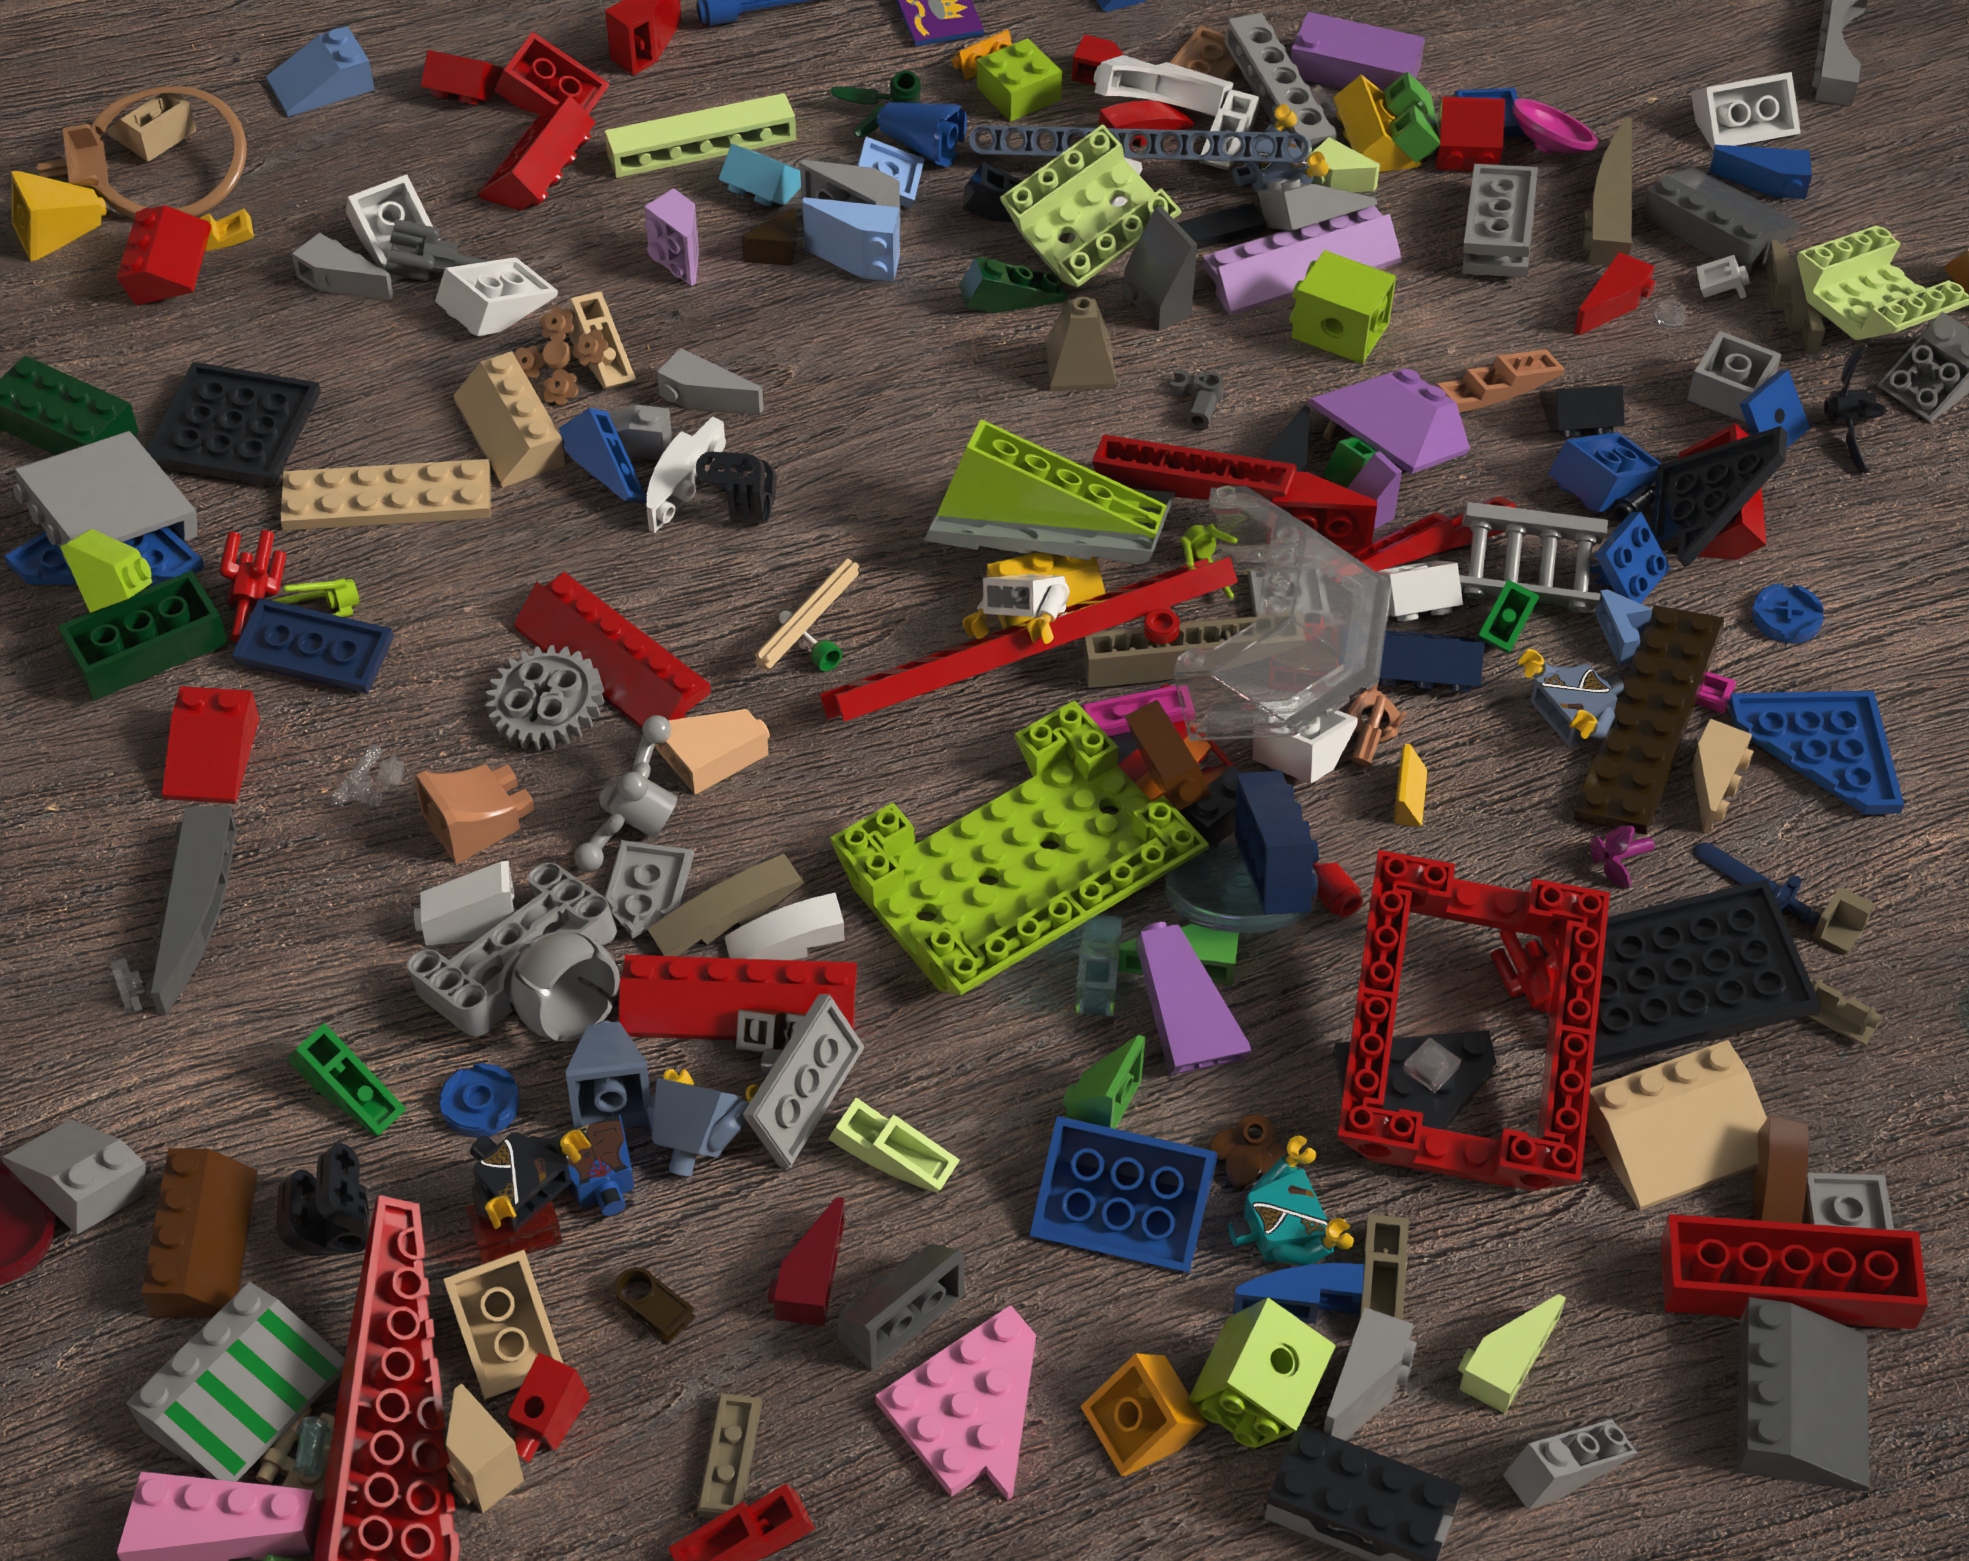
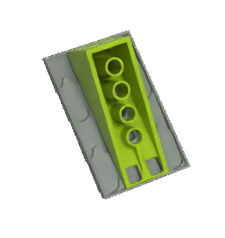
(1034, 500)

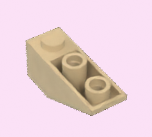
(1715, 769)

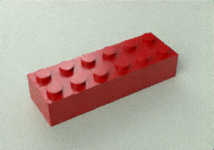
(1827, 1269)

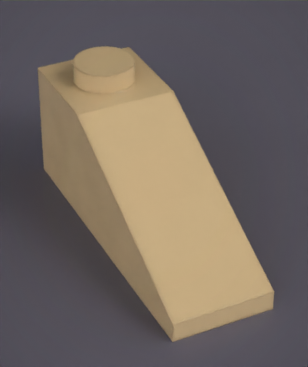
(593, 314)

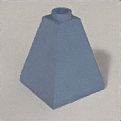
(608, 1077)

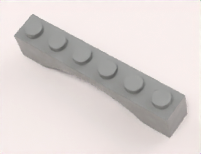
(1835, 66)

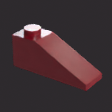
(809, 1270)

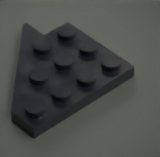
(1407, 1093)

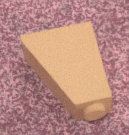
(714, 746)

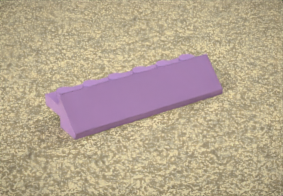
(1272, 265)

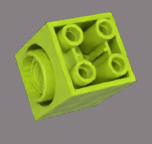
(1342, 306)
(1261, 1374)

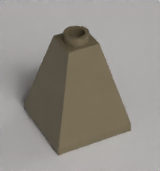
(1080, 349)

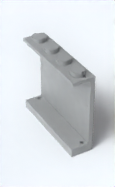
(103, 488)

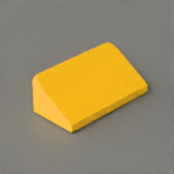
(1410, 789)

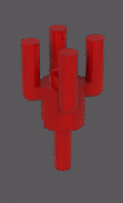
(250, 578)
(1534, 974)

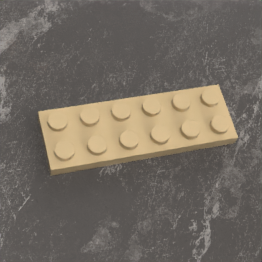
(386, 494)

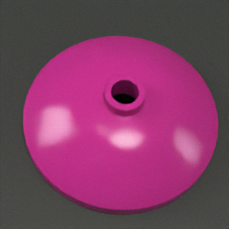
(1552, 128)

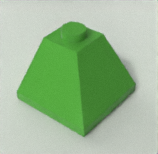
(1107, 1086)

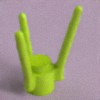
(1201, 543)
(339, 594)

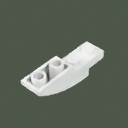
(674, 474)

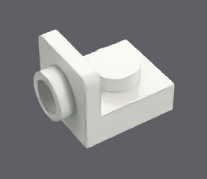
(1723, 276)

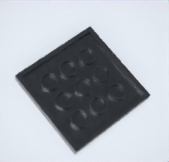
(233, 423)

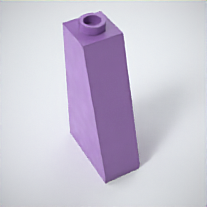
(1187, 1008)

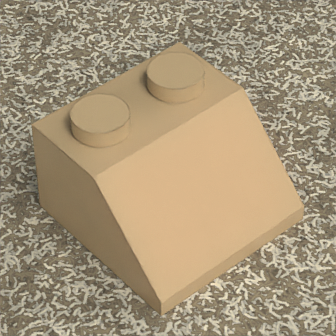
(480, 1453)

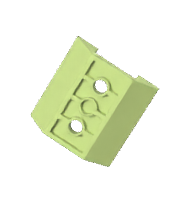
(1075, 198)
(1866, 295)

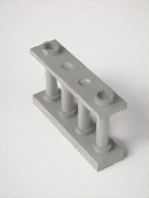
(1551, 529)

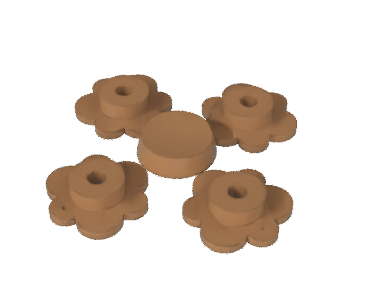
(558, 354)

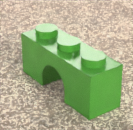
(1416, 124)

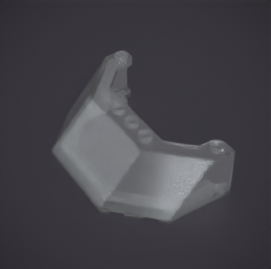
(1312, 635)

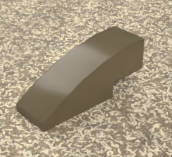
(1384, 1264)

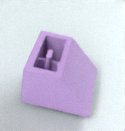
(673, 234)

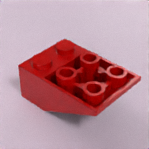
(640, 31)

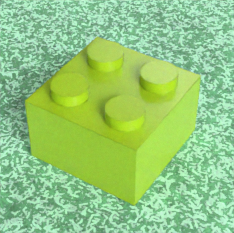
(1019, 79)

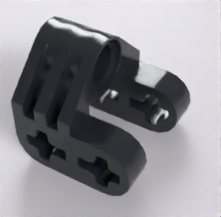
(749, 496)
(333, 1208)

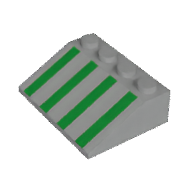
(236, 1385)

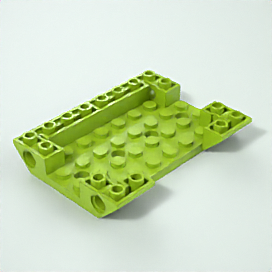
(1038, 889)

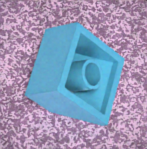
(759, 175)

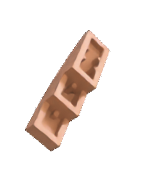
(1503, 380)

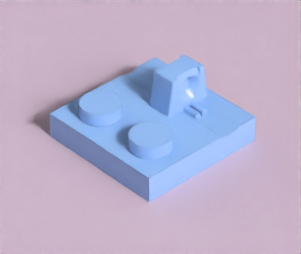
(896, 163)

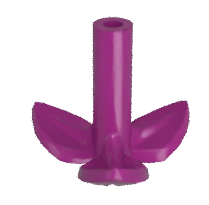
(1618, 847)

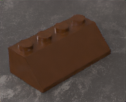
(198, 1234)

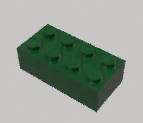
(59, 409)
(143, 635)

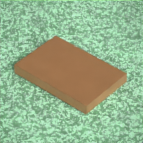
(1207, 54)

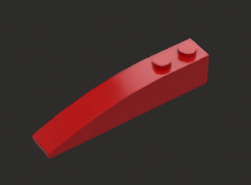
(1186, 469)

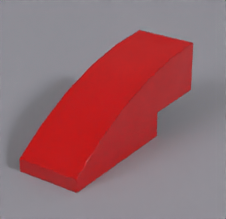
(1144, 115)
(748, 1531)

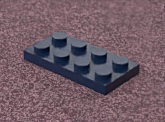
(313, 645)

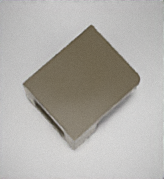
(1843, 921)

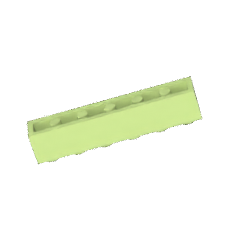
(700, 135)

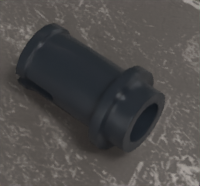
(1633, 503)

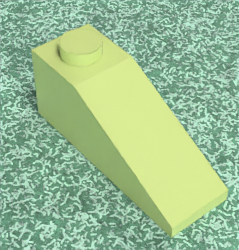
(1507, 1355)

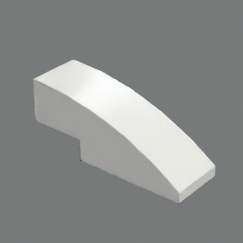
(1236, 116)
(789, 930)

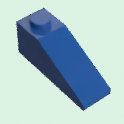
(1766, 170)
(597, 448)

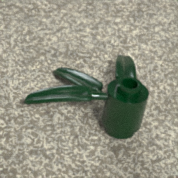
(903, 88)

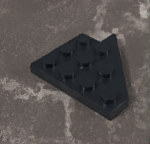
(1708, 488)

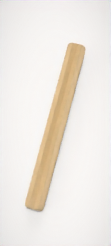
(806, 614)

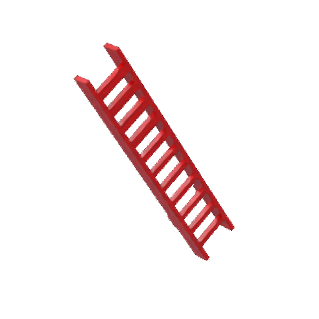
(1016, 643)

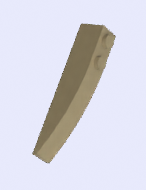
(1611, 205)
(1131, 658)

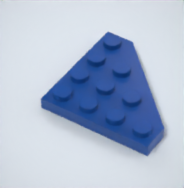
(163, 550)
(1827, 738)

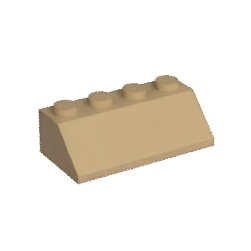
(509, 421)

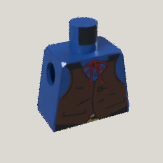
(603, 1168)

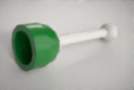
(825, 653)

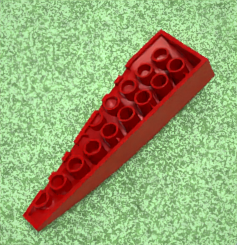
(387, 1449)

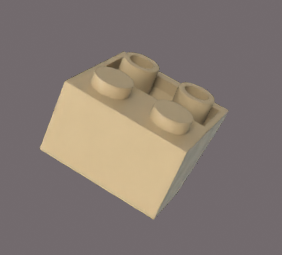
(155, 126)

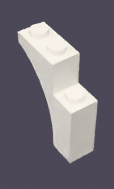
(1161, 83)

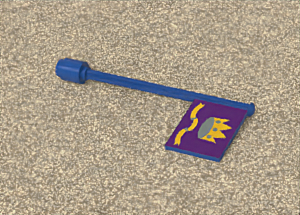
(926, 19)

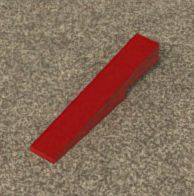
(1421, 539)

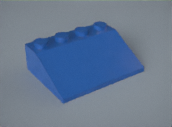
(1123, 1194)

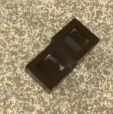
(766, 1028)

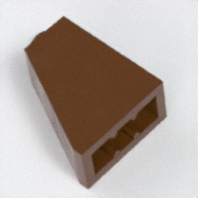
(1167, 756)

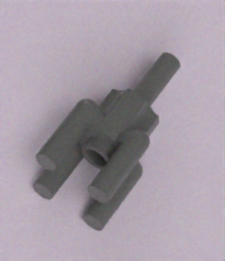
(430, 252)

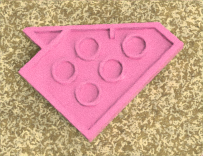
(968, 1404)

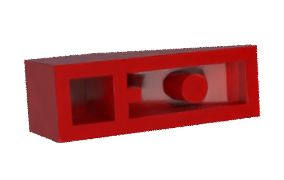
(1616, 292)

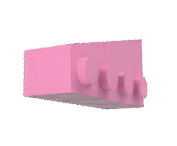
(216, 1520)

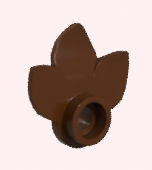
(1244, 1155)

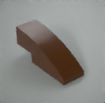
(1782, 1171)

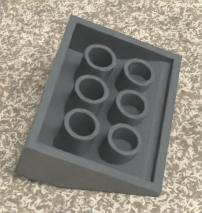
(1716, 217)
(1802, 1397)

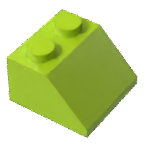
(105, 569)

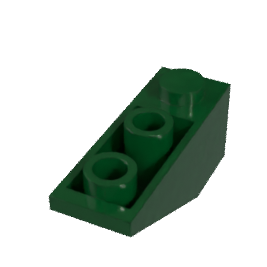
(1008, 287)

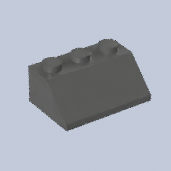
(902, 1304)

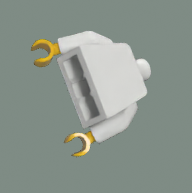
(1020, 596)

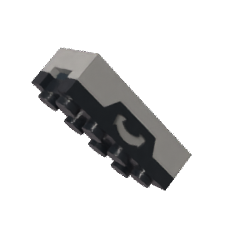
(1361, 1500)

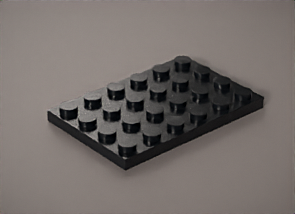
(1698, 972)

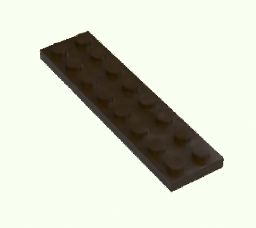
(1649, 720)

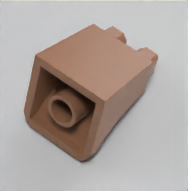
(471, 807)

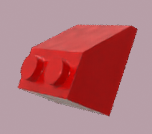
(460, 76)
(1469, 132)

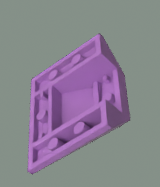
(1399, 418)

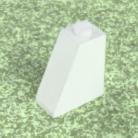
(466, 906)

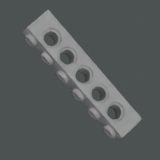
(1275, 77)

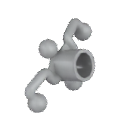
(632, 799)

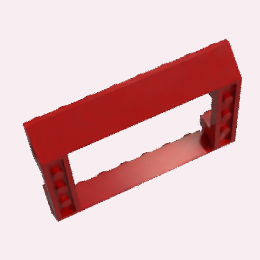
(1546, 910)

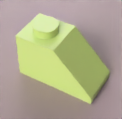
(1347, 168)

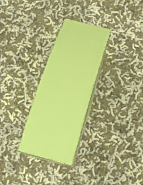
(893, 1147)

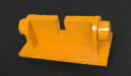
(967, 58)

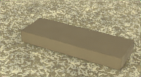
(729, 1454)

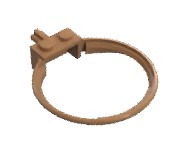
(86, 157)

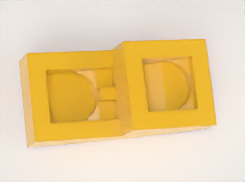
(229, 230)

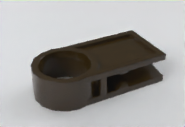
(659, 1310)

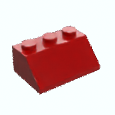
(163, 254)

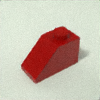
(1090, 55)

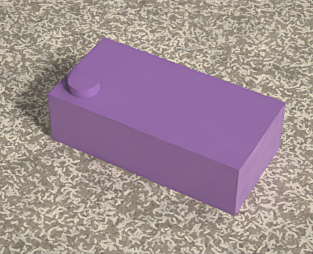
(1340, 50)

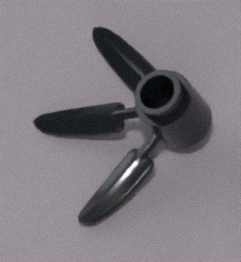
(1852, 407)

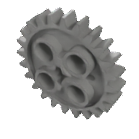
(545, 697)

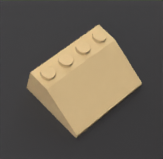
(1678, 1124)

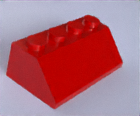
(539, 156)
(1747, 528)

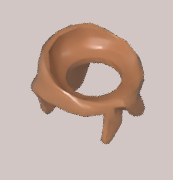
(1368, 699)

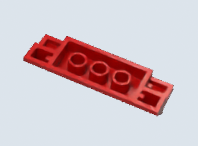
(634, 669)
(704, 994)

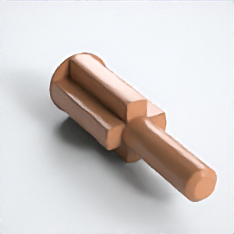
(1369, 735)

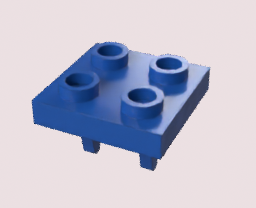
(1631, 559)

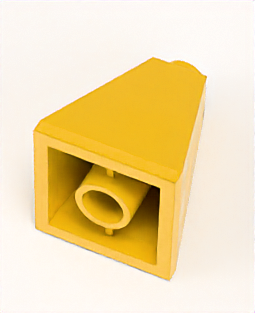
(51, 212)

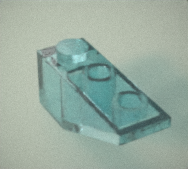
(1098, 965)

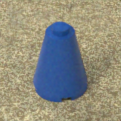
(925, 128)

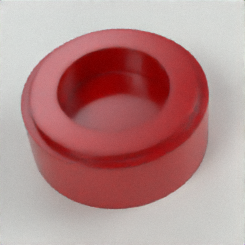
(1161, 626)

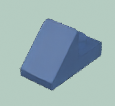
(1621, 624)

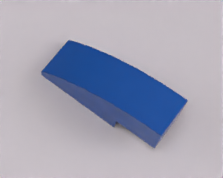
(1306, 1289)

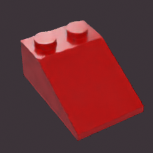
(545, 76)
(1330, 510)
(209, 744)

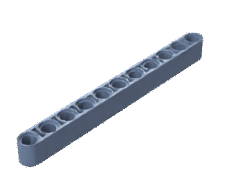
(1155, 140)

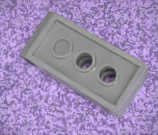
(1502, 200)

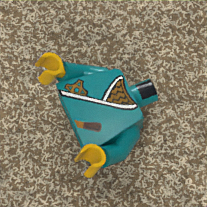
(1287, 1216)

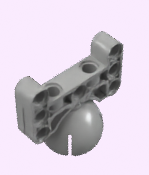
(530, 962)

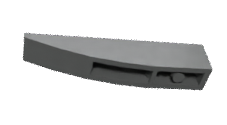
(192, 899)

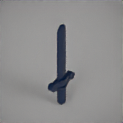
(1743, 874)

